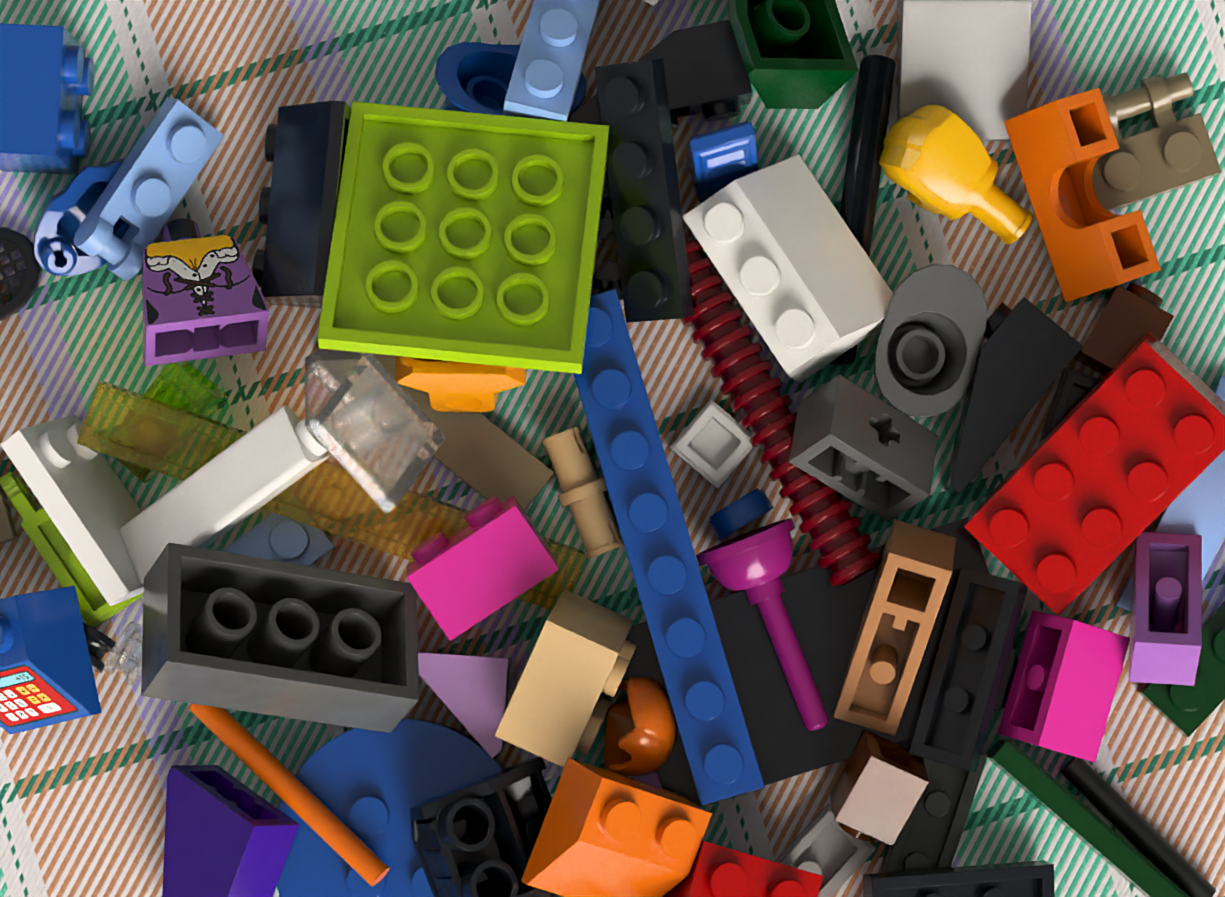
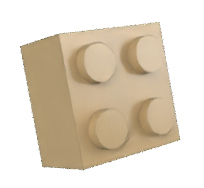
(560, 689)

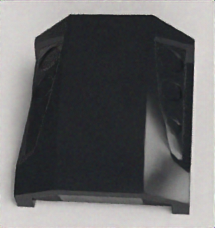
(483, 834)

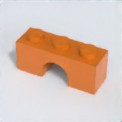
(1057, 161)

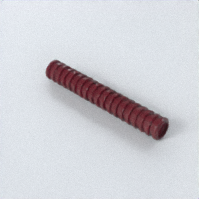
(772, 423)

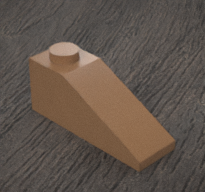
(895, 626)

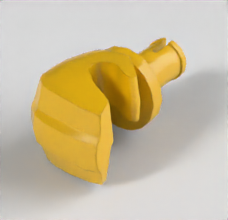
(950, 171)

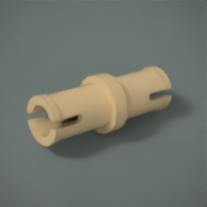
(583, 492)

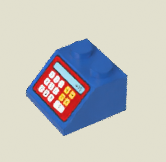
(44, 661)

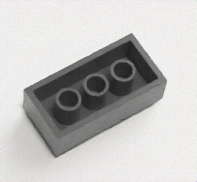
(279, 639)

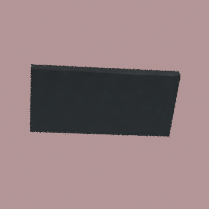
(826, 628)

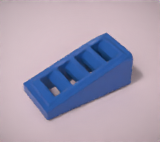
(721, 158)

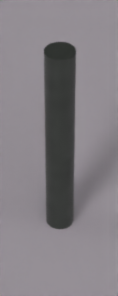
(1136, 828)

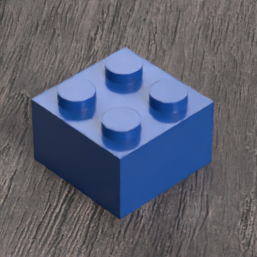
(42, 99)

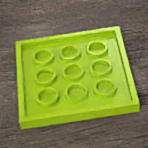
(465, 237)

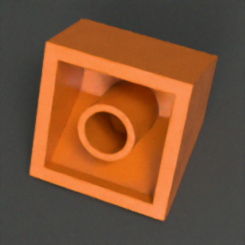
(614, 837)

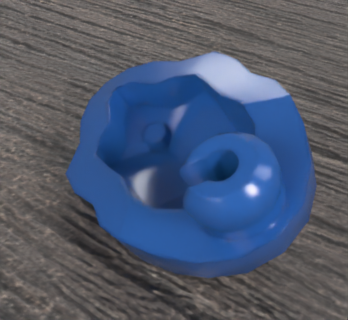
(64, 216)

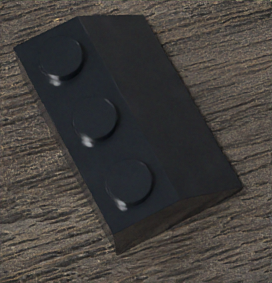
(301, 202)

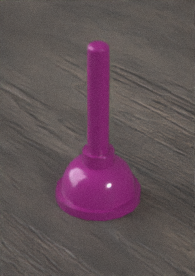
(755, 565)

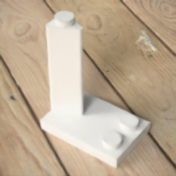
(109, 529)

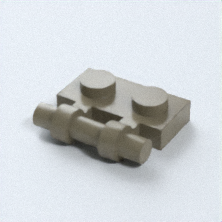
(1157, 159)

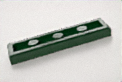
(1082, 821)

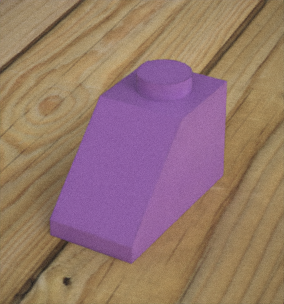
(1166, 609)

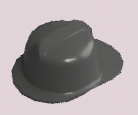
(930, 340)

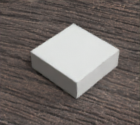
(713, 444)

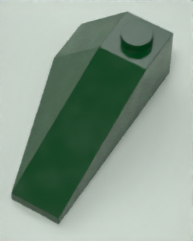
(792, 50)

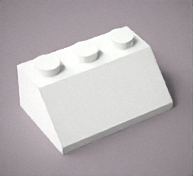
(792, 265)

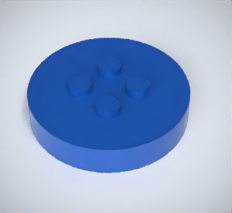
(370, 786)

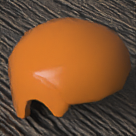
(640, 729)

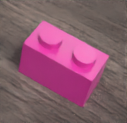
(480, 565)
(1064, 685)

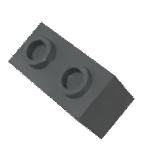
(863, 448)

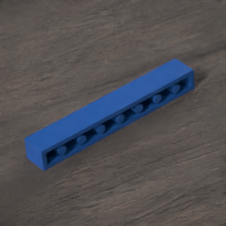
(663, 559)

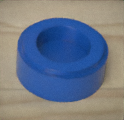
(740, 513)

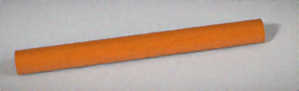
(292, 792)

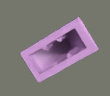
(472, 690)

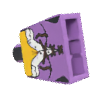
(199, 298)

